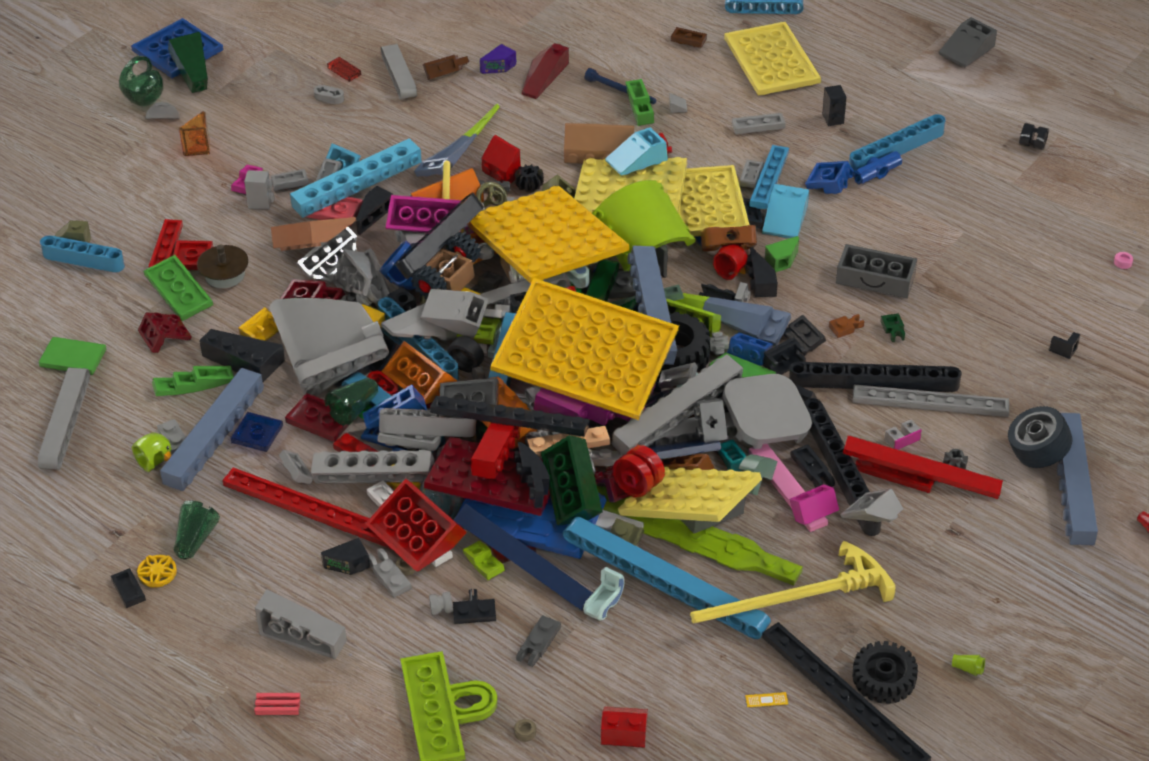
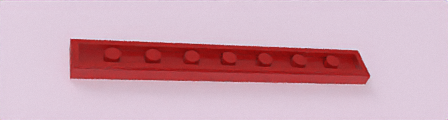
(923, 467)

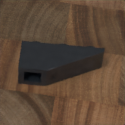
(763, 275)

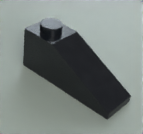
(373, 208)

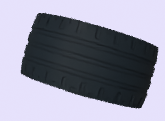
(1040, 437)

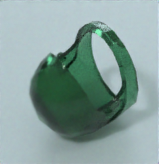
(141, 88)

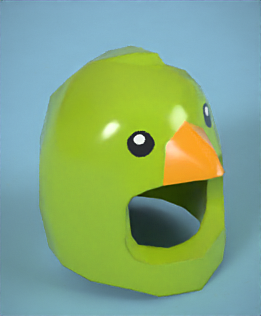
(151, 450)

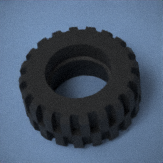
(694, 338)

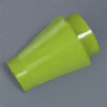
(969, 663)

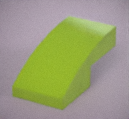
(482, 559)

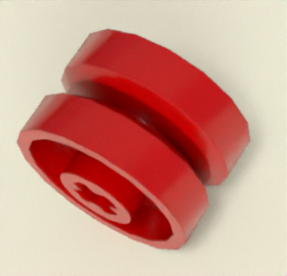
(638, 471)

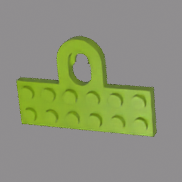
(434, 707)

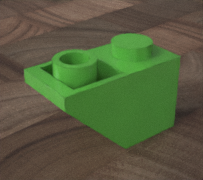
(782, 253)

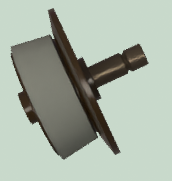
(223, 265)

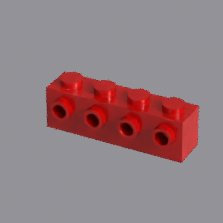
(494, 450)

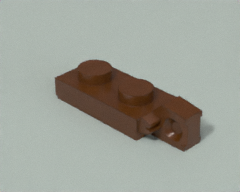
(444, 66)

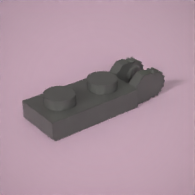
(539, 640)

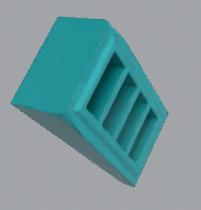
(733, 457)

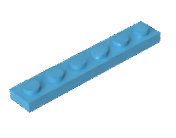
(769, 176)

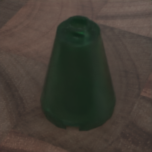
(350, 400)
(193, 528)

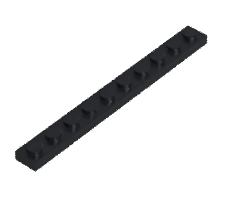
(844, 695)

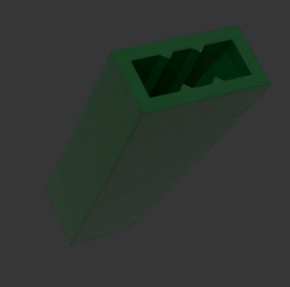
(190, 60)

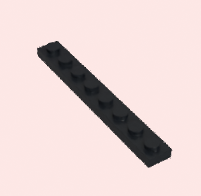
(510, 416)

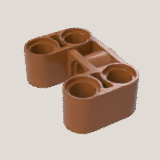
(715, 237)

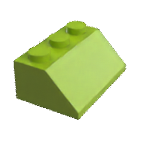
(710, 320)

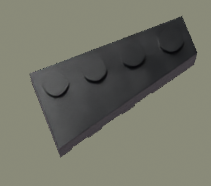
(242, 352)

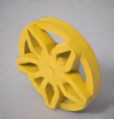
(156, 570)

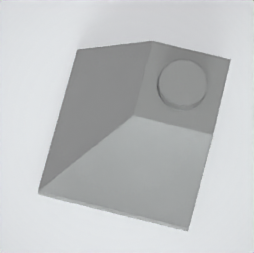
(875, 507)

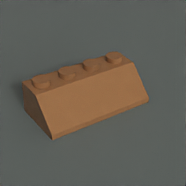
(593, 140)

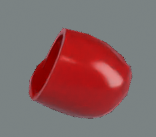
(730, 259)

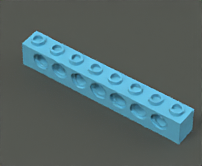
(355, 178)

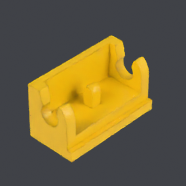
(259, 326)

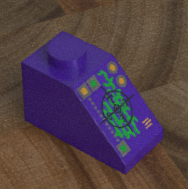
(498, 60)

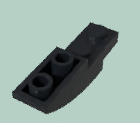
(532, 472)

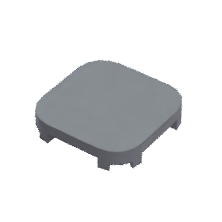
(766, 409)

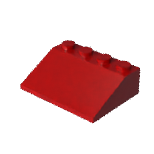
(415, 526)

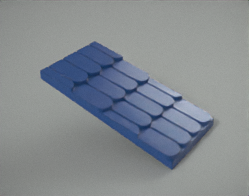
(532, 529)

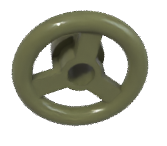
(499, 196)

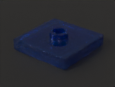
(257, 431)

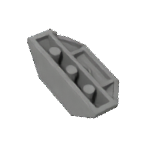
(323, 260)

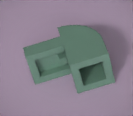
(761, 464)

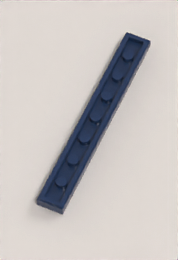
(523, 556)

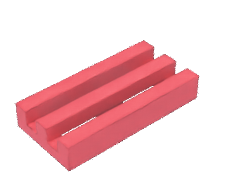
(277, 700)

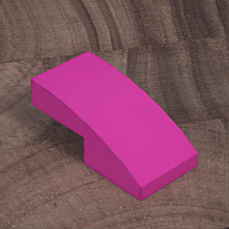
(239, 185)

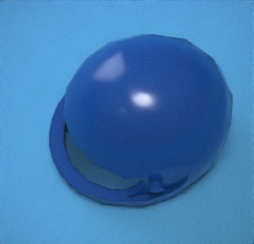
(392, 273)

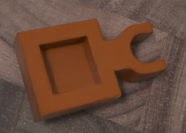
(844, 326)

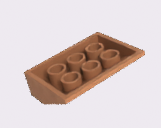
(308, 233)

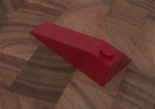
(545, 69)

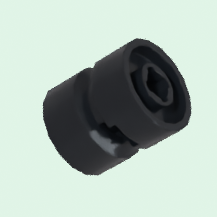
(1028, 133)

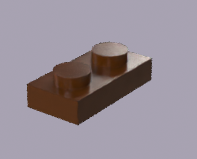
(688, 37)

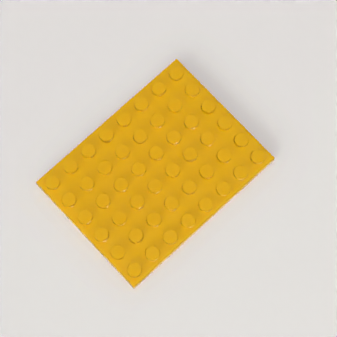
(546, 234)
(585, 348)

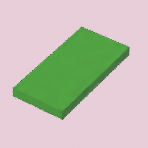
(178, 288)

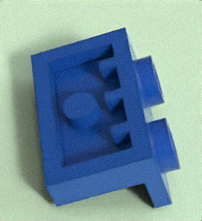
(748, 348)

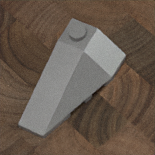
(353, 272)
(410, 324)

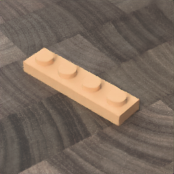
(594, 437)

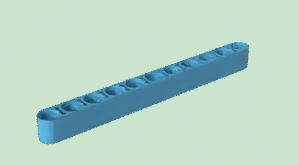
(661, 575)

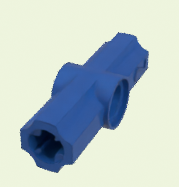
(877, 167)

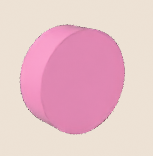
(1123, 260)

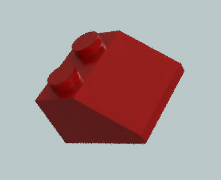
(501, 160)
(624, 726)

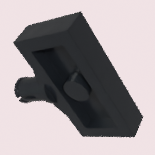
(474, 610)

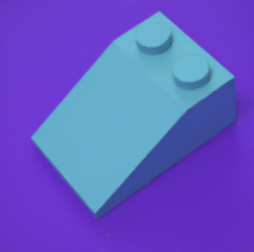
(786, 211)

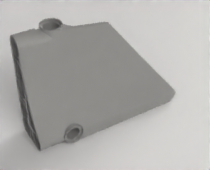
(327, 339)

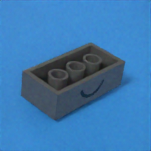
(876, 271)

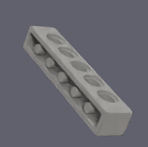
(364, 472)

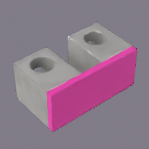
(904, 438)

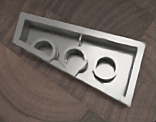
(298, 626)

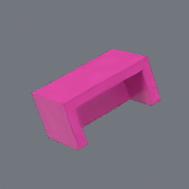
(814, 504)

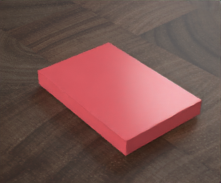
(344, 208)

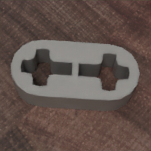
(328, 94)

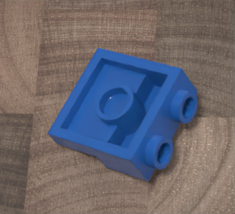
(830, 176)

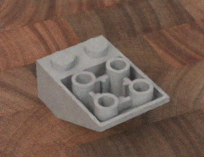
(455, 311)

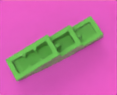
(189, 382)

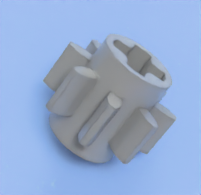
(718, 343)

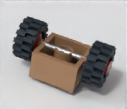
(448, 268)

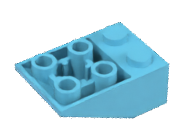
(638, 152)

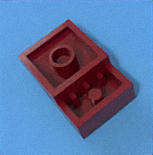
(312, 289)

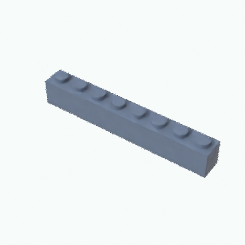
(650, 288)
(211, 429)
(1076, 488)

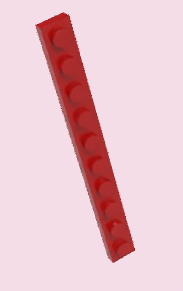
(301, 504)

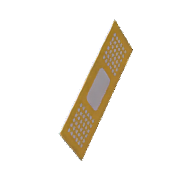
(769, 699)

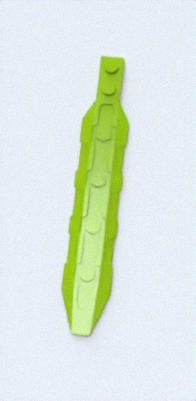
(725, 548)

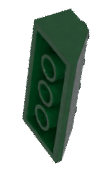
(571, 480)

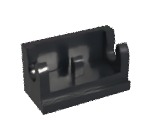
(783, 355)

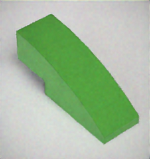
(640, 102)

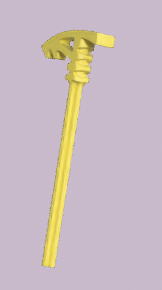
(853, 580)

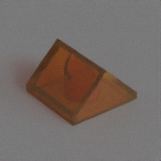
(195, 136)

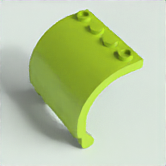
(643, 217)

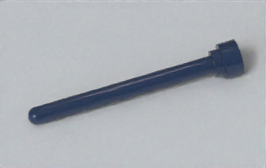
(592, 76)

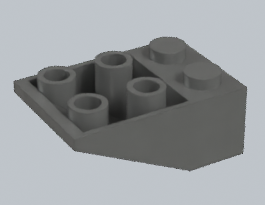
(969, 42)

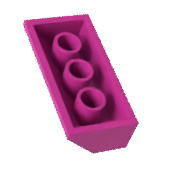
(417, 213)

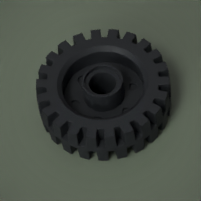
(885, 672)

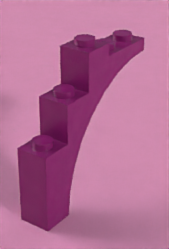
(557, 403)

